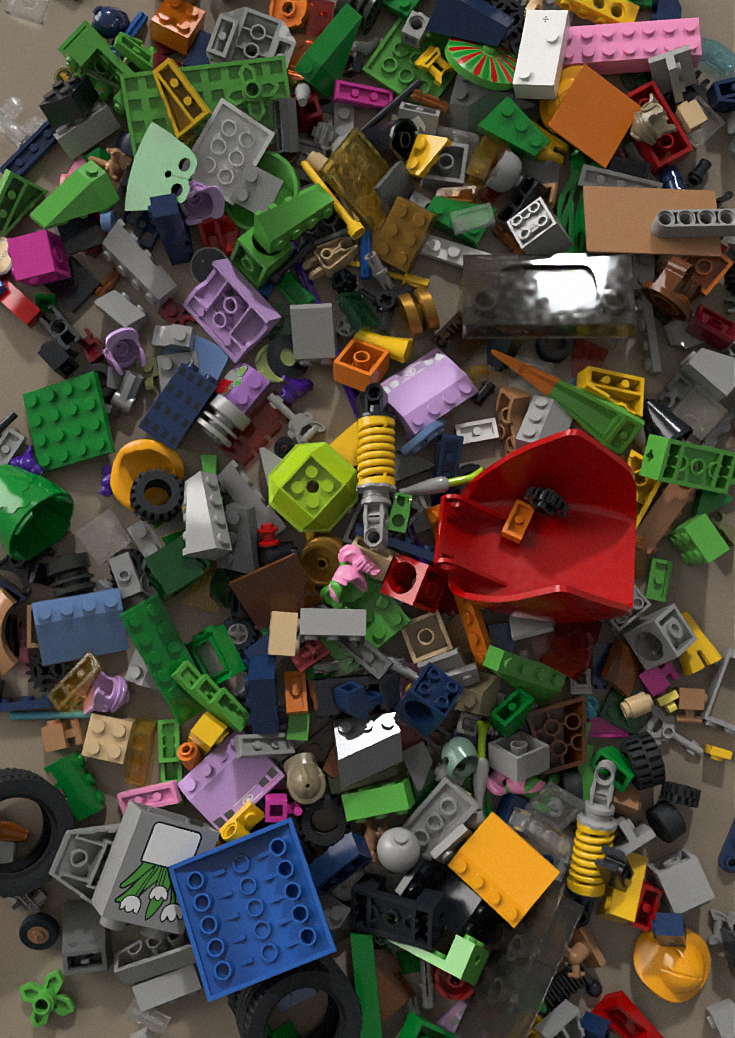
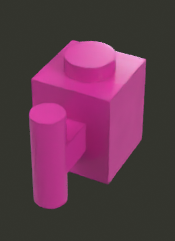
(654, 679)
(277, 807)

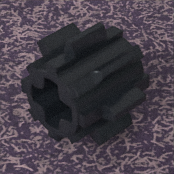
(344, 281)

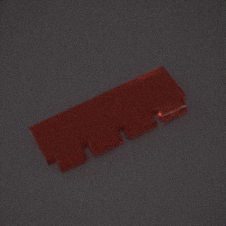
(263, 421)

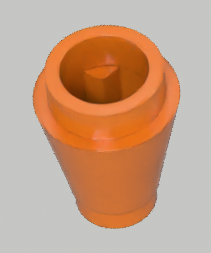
(13, 832)

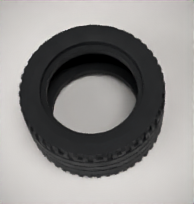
(33, 869)
(343, 1009)

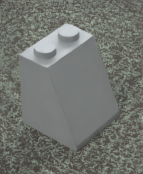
(314, 333)
(710, 371)

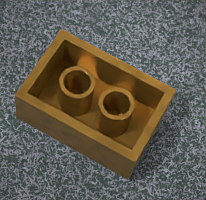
(404, 234)

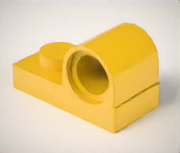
(241, 822)

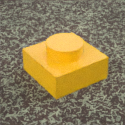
(718, 753)

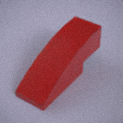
(20, 304)

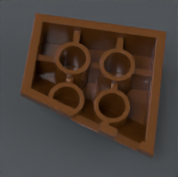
(563, 729)

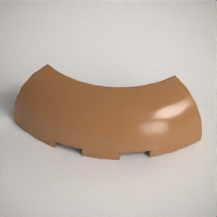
(511, 408)
(7, 658)

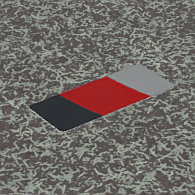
(225, 382)

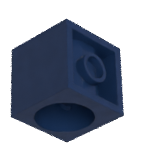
(428, 699)

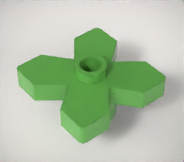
(263, 89)
(47, 998)

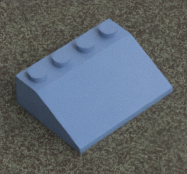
(79, 624)

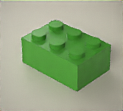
(697, 540)
(379, 799)

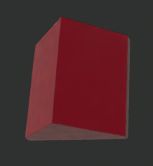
(711, 328)

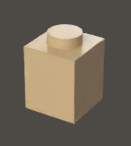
(690, 116)

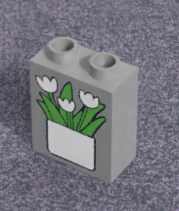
(136, 875)

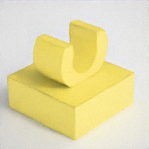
(667, 700)

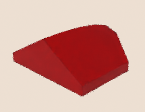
(219, 233)

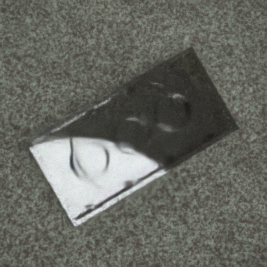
(548, 296)

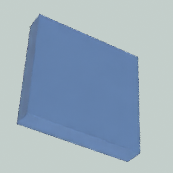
(422, 439)

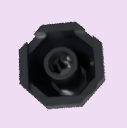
(506, 346)

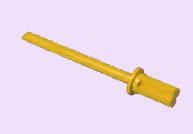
(412, 280)

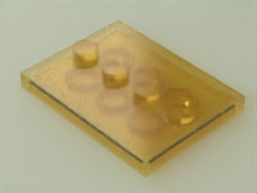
(354, 173)

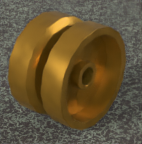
(418, 312)
(321, 558)

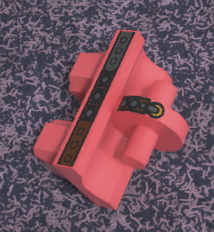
(309, 655)

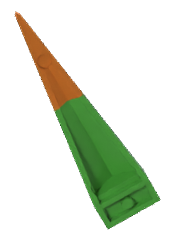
(601, 418)

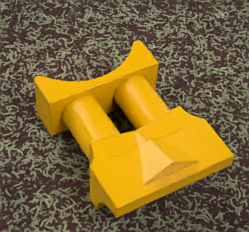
(427, 61)

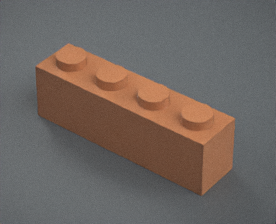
(662, 513)

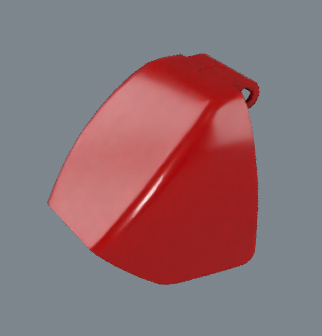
(562, 567)

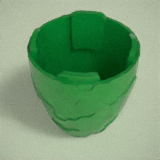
(31, 512)

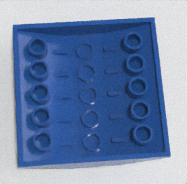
(251, 909)

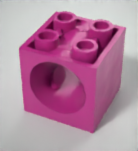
(38, 258)

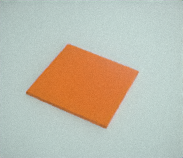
(594, 116)

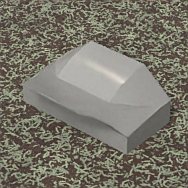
(676, 335)

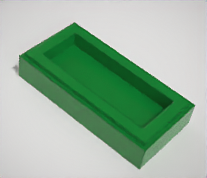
(295, 291)

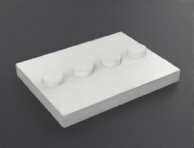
(226, 147)

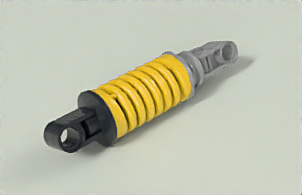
(376, 464)
(594, 829)

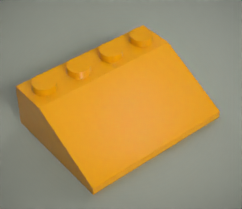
(503, 869)

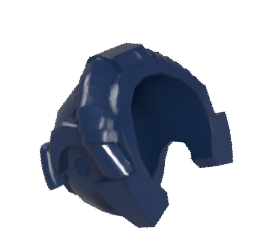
(110, 21)

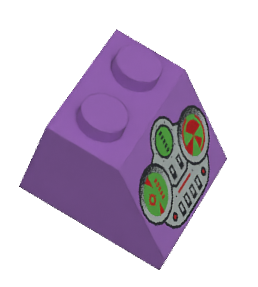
(247, 388)

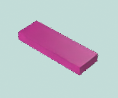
(361, 95)

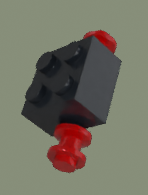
(275, 549)

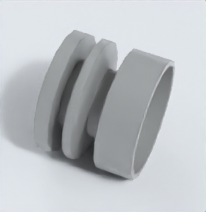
(223, 420)

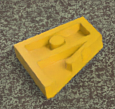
(425, 154)

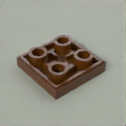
(621, 668)

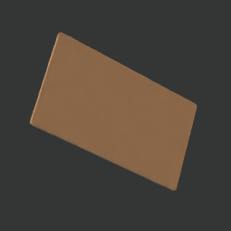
(622, 216)

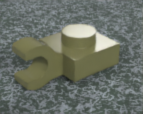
(149, 372)
(726, 531)

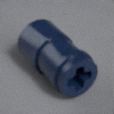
(671, 178)

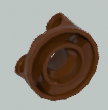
(674, 290)

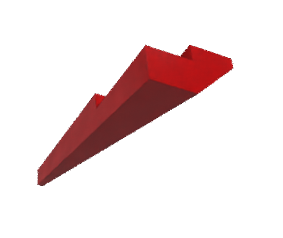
(625, 1017)

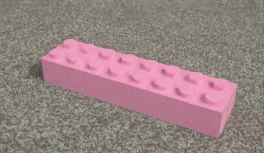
(627, 46)

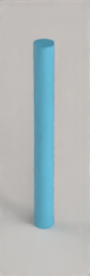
(45, 715)

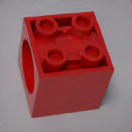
(427, 587)

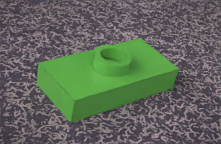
(658, 579)

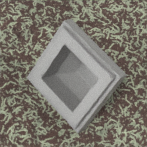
(467, 723)

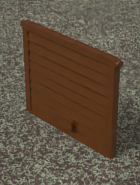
(275, 587)

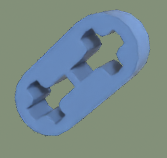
(108, 219)

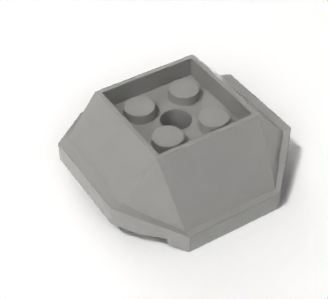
(246, 32)

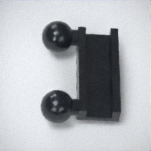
(564, 986)

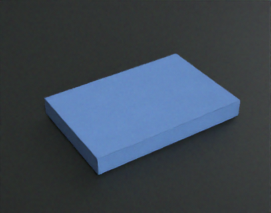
(211, 357)

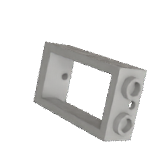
(727, 653)

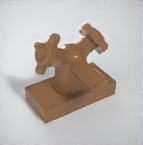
(115, 166)
(372, 837)
(583, 950)

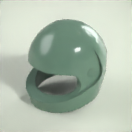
(457, 751)

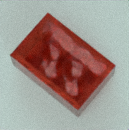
(571, 647)

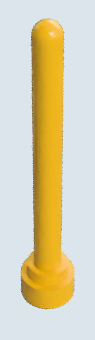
(355, 228)

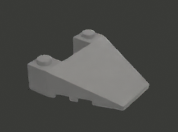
(83, 858)

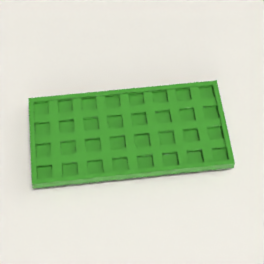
(211, 81)

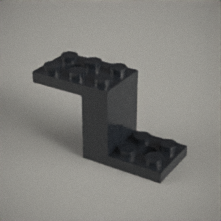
(464, 908)

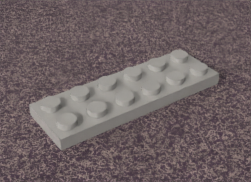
(431, 823)

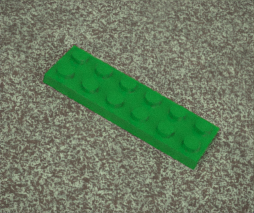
(161, 653)

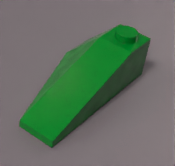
(330, 51)

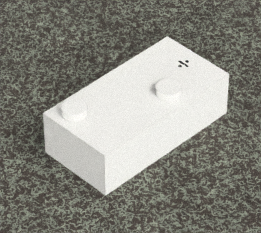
(541, 54)

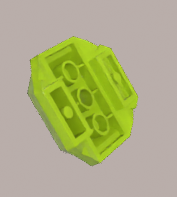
(315, 510)

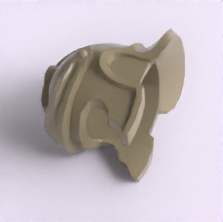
(651, 122)
(303, 770)

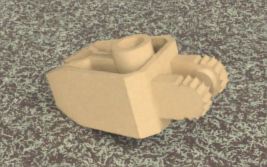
(331, 257)

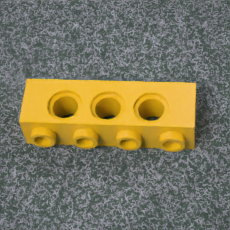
(623, 10)

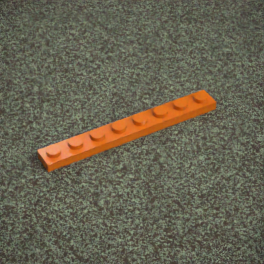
(469, 613)

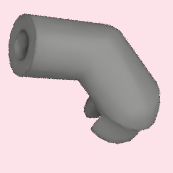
(365, 47)

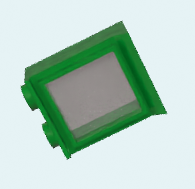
(216, 653)

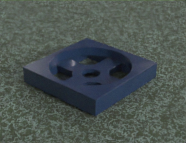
(149, 242)

